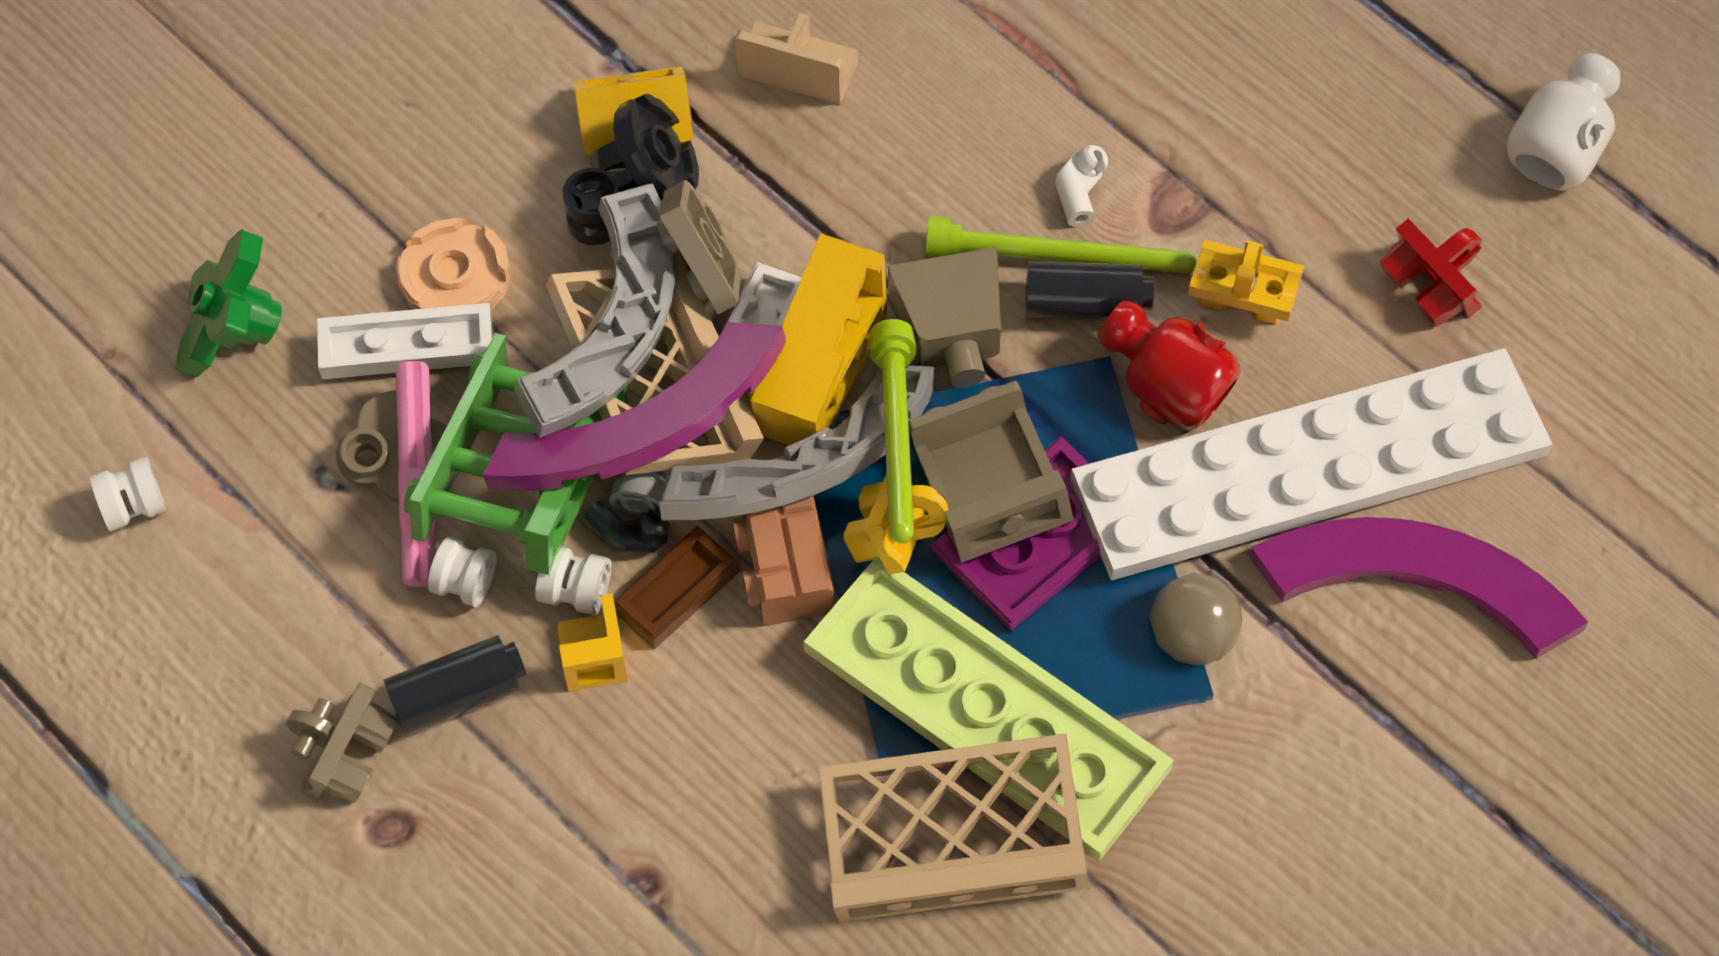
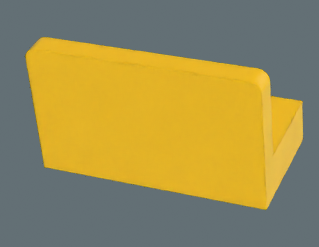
(600, 98)

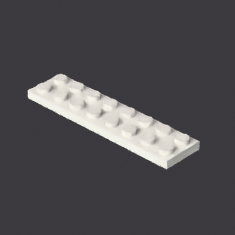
(1309, 463)

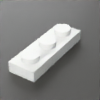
(383, 340)

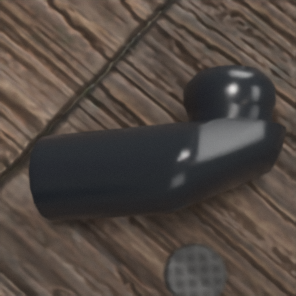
(627, 537)

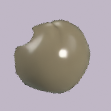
(1196, 619)

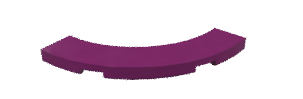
(647, 431)
(1426, 557)

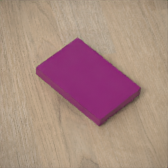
(1033, 570)

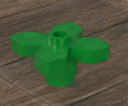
(227, 306)

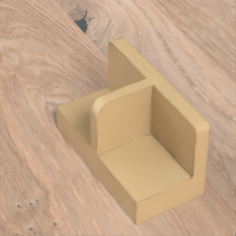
(795, 60)

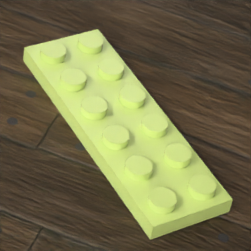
(975, 690)

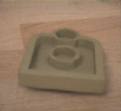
(694, 230)

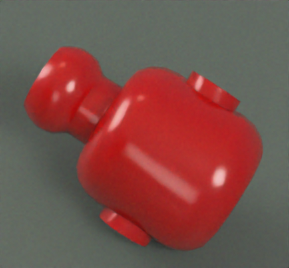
(1173, 367)

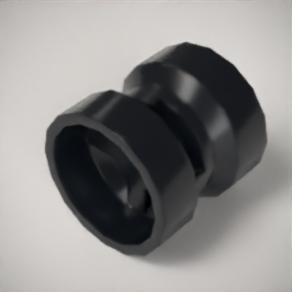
(582, 199)

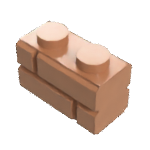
(787, 562)

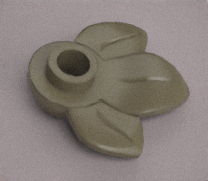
(378, 433)

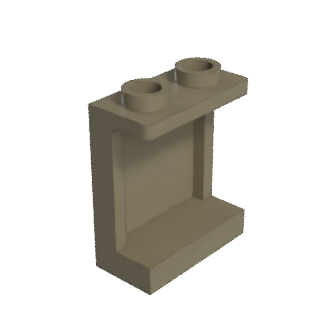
(989, 471)

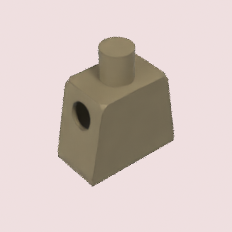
(952, 310)

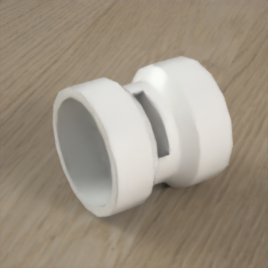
(140, 488)
(575, 582)

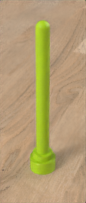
(949, 238)
(892, 349)

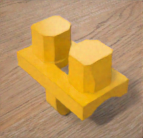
(1227, 275)
(870, 537)

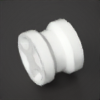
(462, 571)

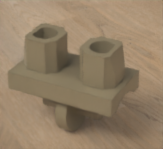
(358, 721)

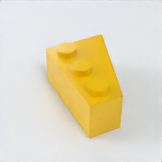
(825, 341)

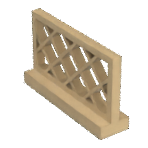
(688, 337)
(962, 880)

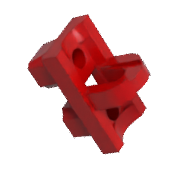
(1450, 289)

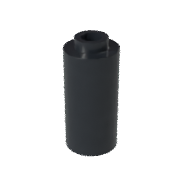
(1084, 289)
(455, 684)

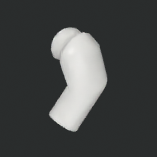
(1077, 180)

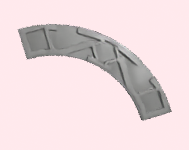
(628, 328)
(803, 471)

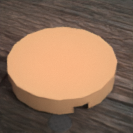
(453, 266)

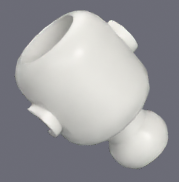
(1566, 125)

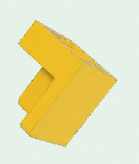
(592, 649)

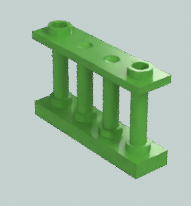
(540, 528)

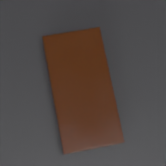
(676, 587)

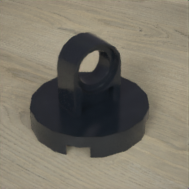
(647, 148)

